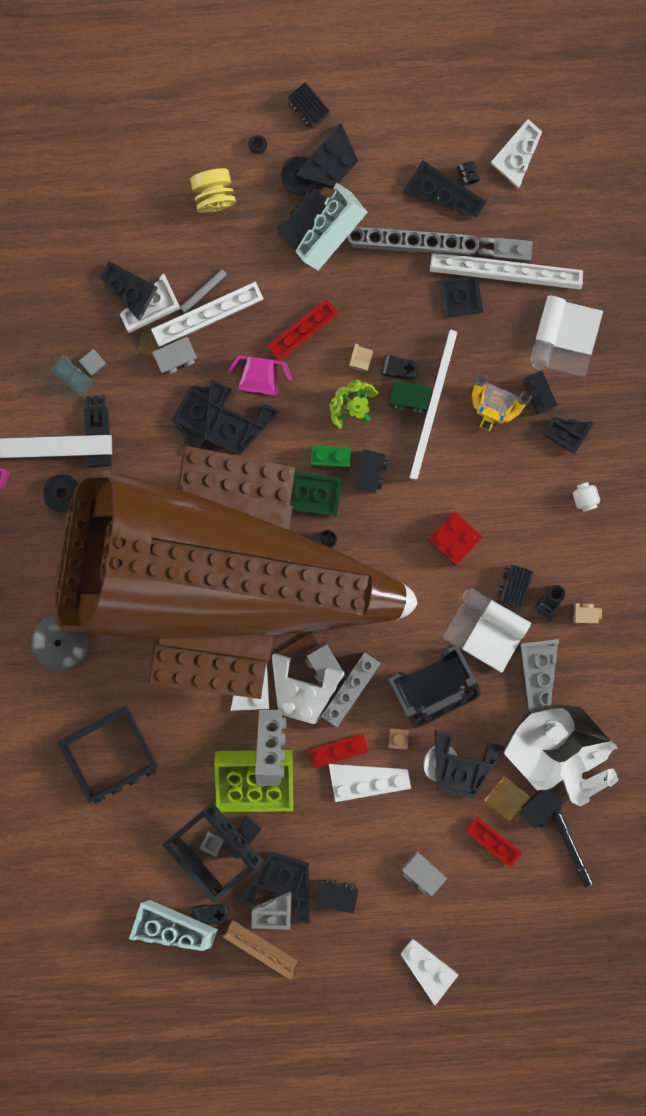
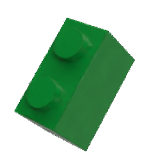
(330, 456)

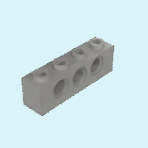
(350, 689)
(267, 773)

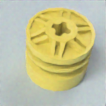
(212, 186)

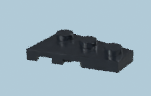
(129, 288)

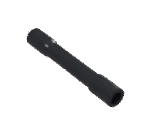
(581, 869)

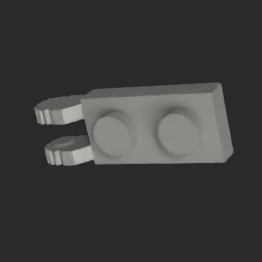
(507, 248)

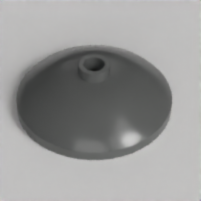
(55, 658)

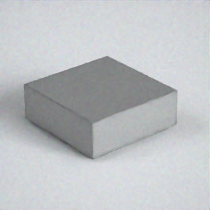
(92, 362)
(212, 843)

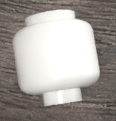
(586, 497)

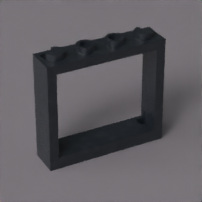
(116, 787)
(196, 869)

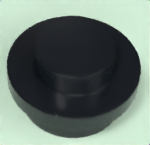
(257, 144)

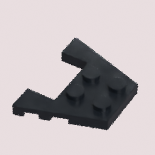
(229, 428)
(462, 774)
(282, 875)

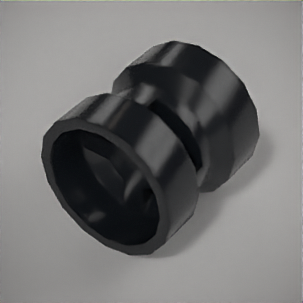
(468, 173)
(327, 538)

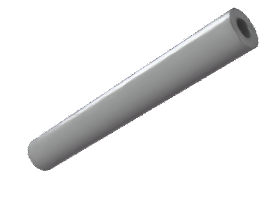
(203, 291)

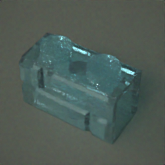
(72, 376)

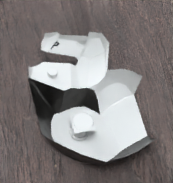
(558, 746)

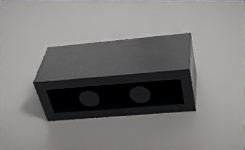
(301, 219)

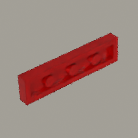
(303, 330)

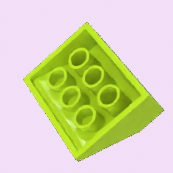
(237, 784)

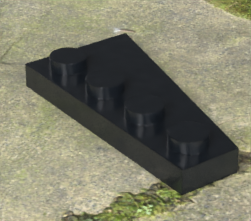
(443, 191)

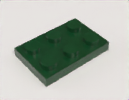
(316, 494)

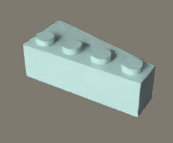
(331, 227)
(169, 927)

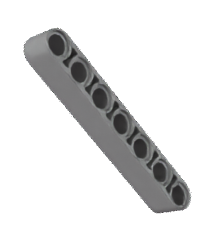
(421, 246)

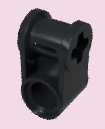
(395, 367)
(549, 603)
(207, 913)

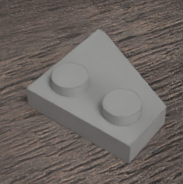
(273, 913)

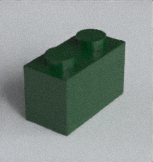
(410, 396)

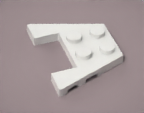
(299, 698)

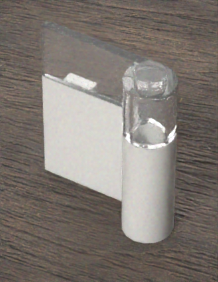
(565, 337)
(486, 629)

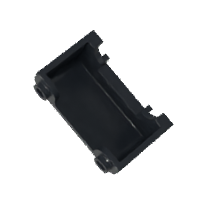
(436, 688)

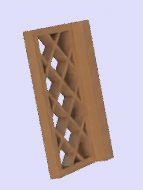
(260, 949)

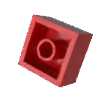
(455, 538)

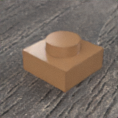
(398, 738)

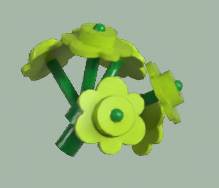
(357, 407)

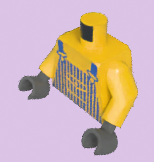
(495, 403)

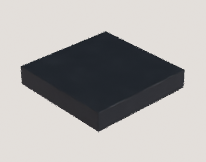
(461, 296)

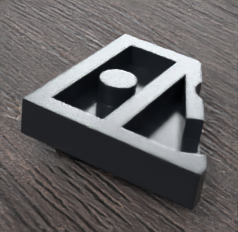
(567, 433)

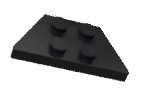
(330, 161)
(192, 414)

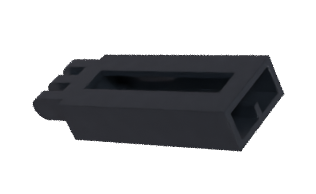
(97, 409)

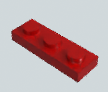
(338, 750)
(493, 842)

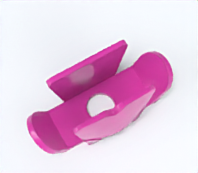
(259, 374)

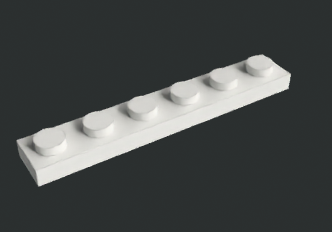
(207, 314)

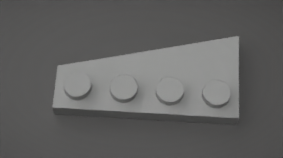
(539, 669)

